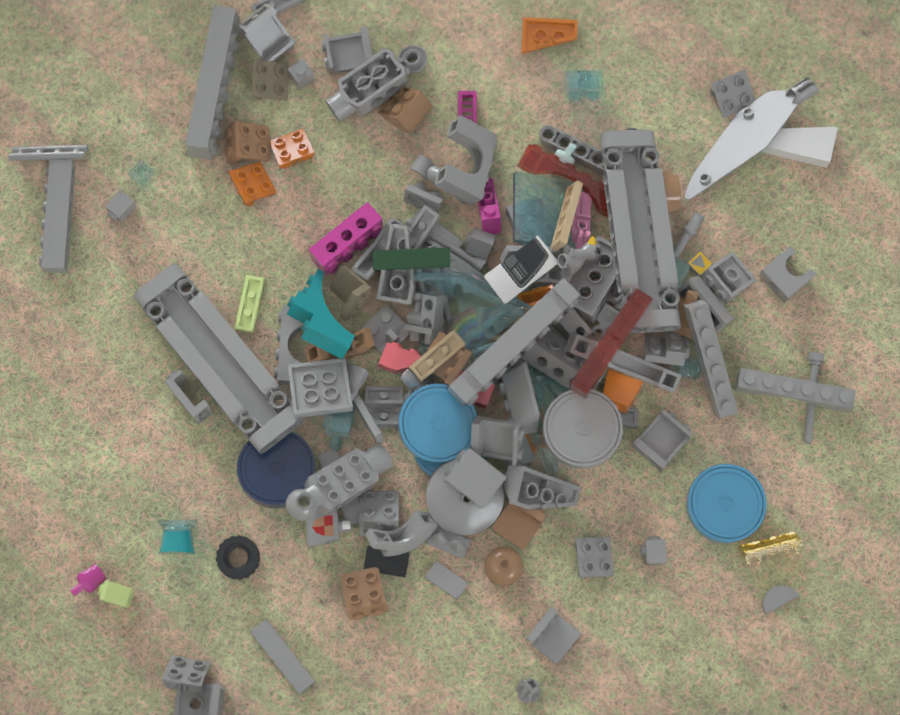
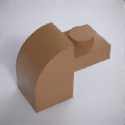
(672, 191)

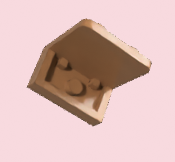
(247, 142)
(518, 524)
(363, 593)

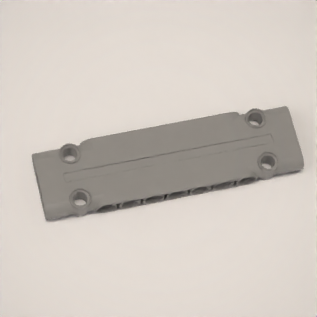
(640, 226)
(218, 357)

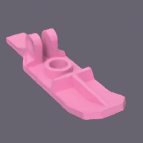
(582, 216)

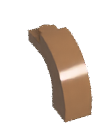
(362, 341)

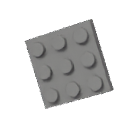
(320, 388)

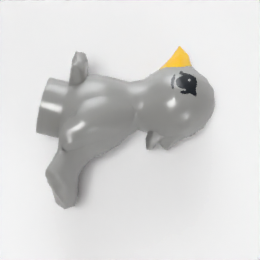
(573, 259)

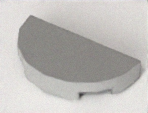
(777, 597)

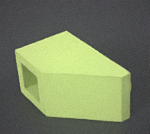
(116, 594)

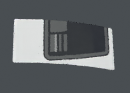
(521, 269)

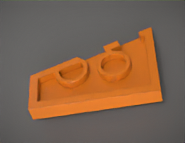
(546, 32)

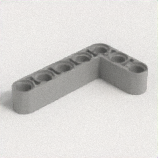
(590, 152)

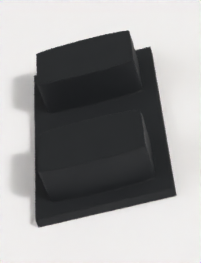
(387, 565)

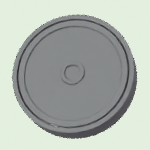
(582, 430)

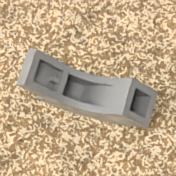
(405, 538)

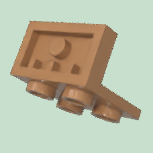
(453, 366)

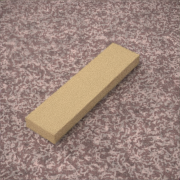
(566, 216)

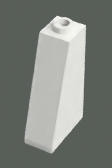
(804, 144)

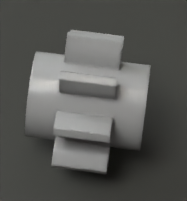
(528, 690)

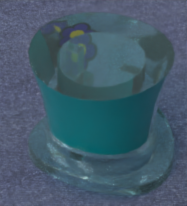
(177, 537)

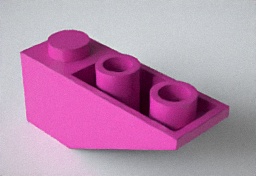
(489, 210)

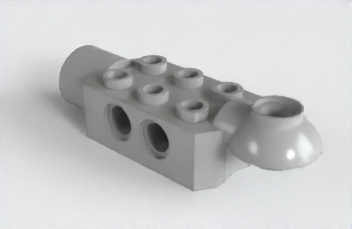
(375, 81)
(339, 482)

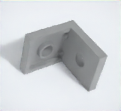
(211, 700)

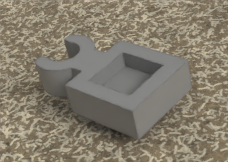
(605, 318)

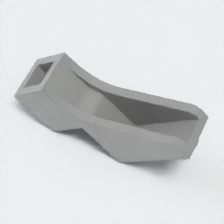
(364, 265)

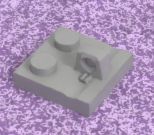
(386, 328)

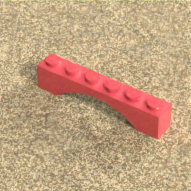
(398, 360)

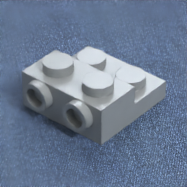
(728, 277)
(667, 350)

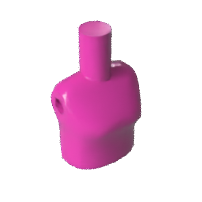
(89, 580)

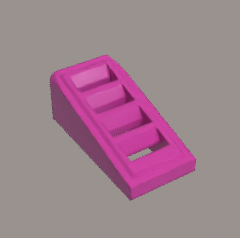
(467, 94)

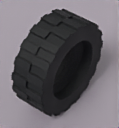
(224, 551)

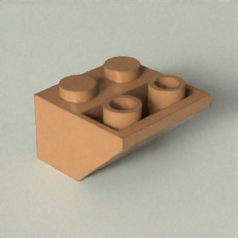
(406, 109)

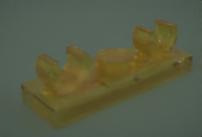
(770, 547)

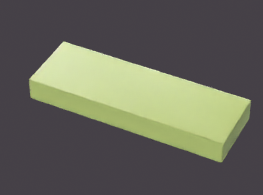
(249, 304)

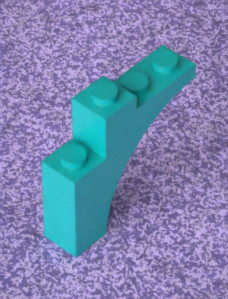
(319, 325)

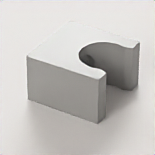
(780, 280)

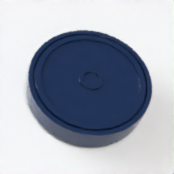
(277, 472)

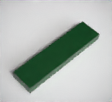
(411, 259)

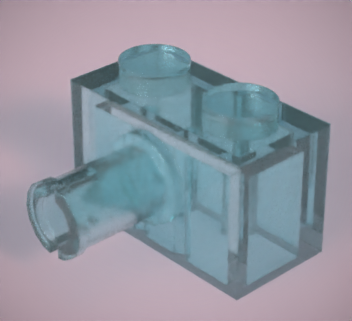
(583, 84)
(339, 426)

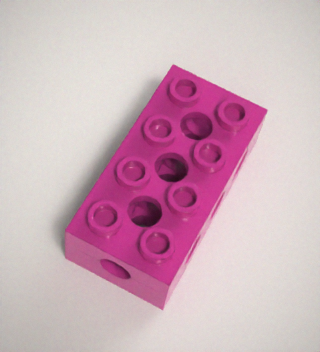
(357, 229)

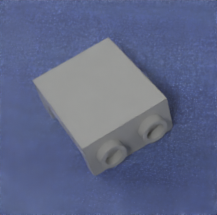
(266, 34)
(346, 51)
(198, 412)
(498, 439)
(662, 439)
(474, 477)

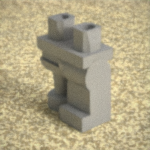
(426, 316)

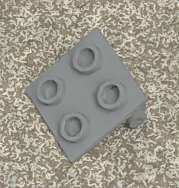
(733, 93)
(594, 557)
(185, 672)

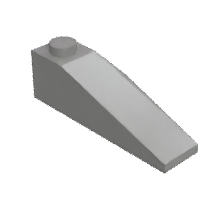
(397, 284)
(537, 490)

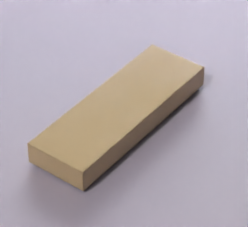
(437, 355)

